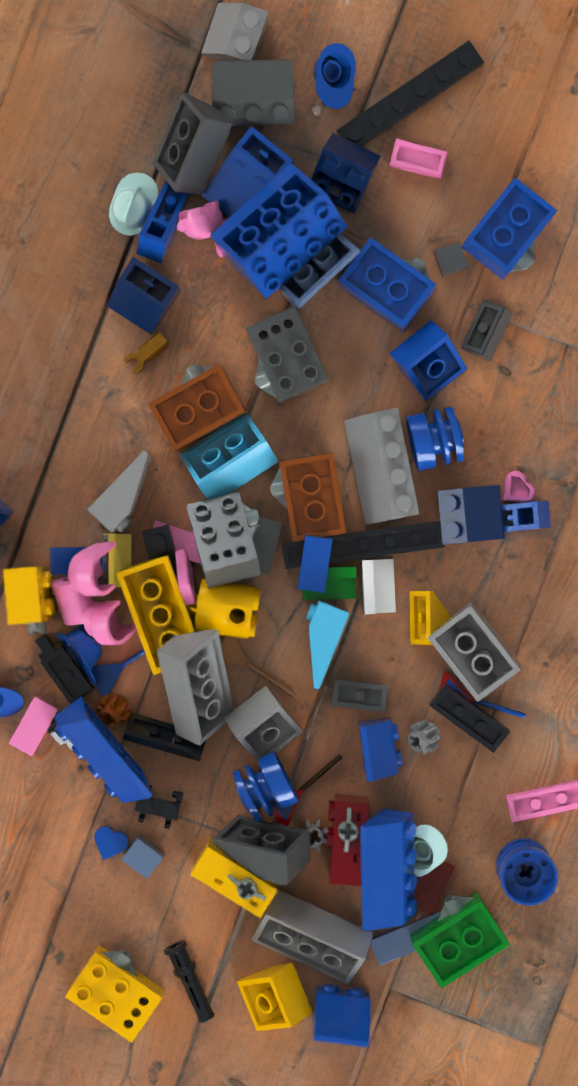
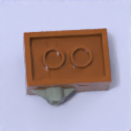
(197, 406)
(311, 496)

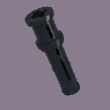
(185, 969)

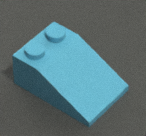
(324, 631)

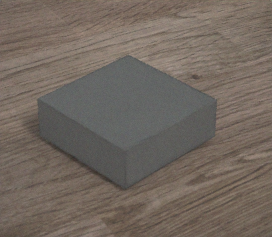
(450, 259)

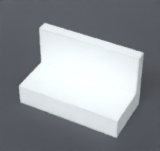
(378, 586)

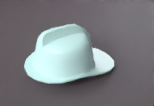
(132, 203)
(430, 849)

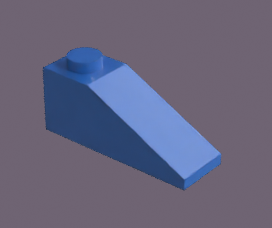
(161, 224)
(526, 516)

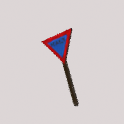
(284, 816)

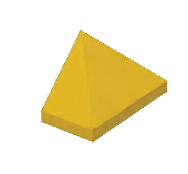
(425, 616)

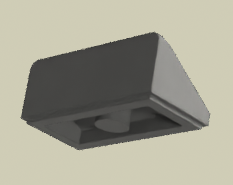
(487, 330)

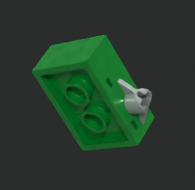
(459, 938)

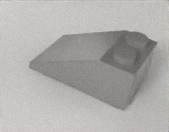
(122, 497)

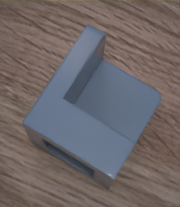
(143, 856)

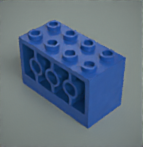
(279, 230)

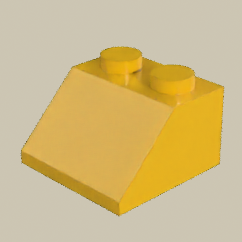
(275, 997)

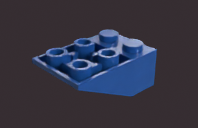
(246, 172)

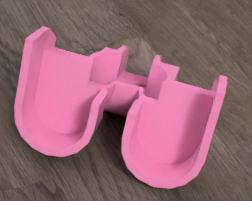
(75, 599)

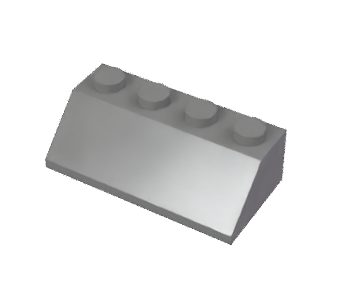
(381, 466)
(196, 684)
(313, 937)

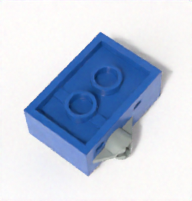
(509, 229)
(388, 284)

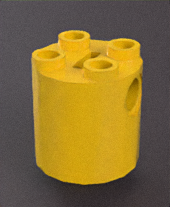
(216, 611)

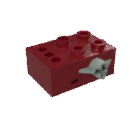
(344, 838)

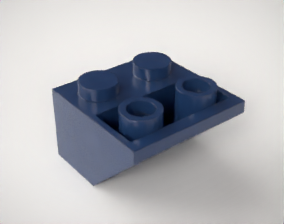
(345, 171)
(143, 296)

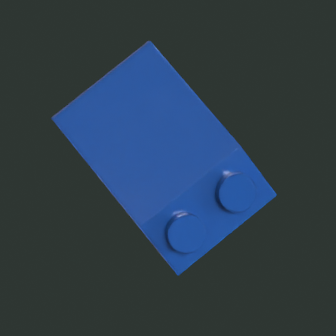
(341, 1015)

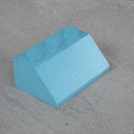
(229, 458)

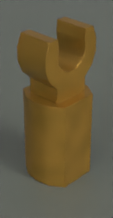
(148, 351)

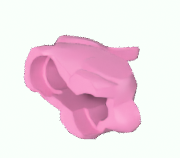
(201, 222)

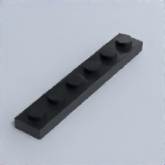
(412, 95)
(372, 543)

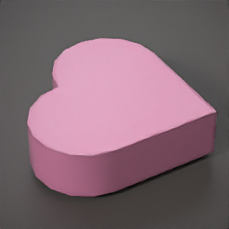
(517, 489)

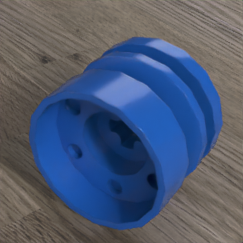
(435, 438)
(265, 787)
(529, 886)

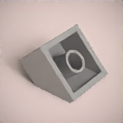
(235, 32)
(263, 724)

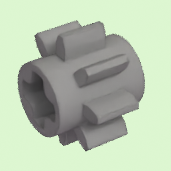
(424, 737)
(320, 831)

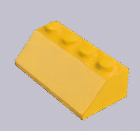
(155, 605)

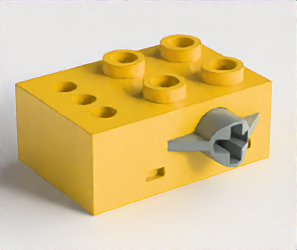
(29, 597)
(233, 879)
(115, 992)

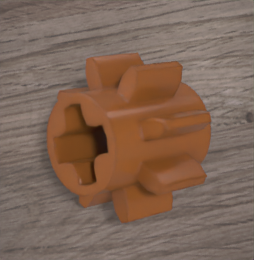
(113, 709)

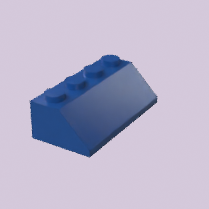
(103, 752)
(388, 869)

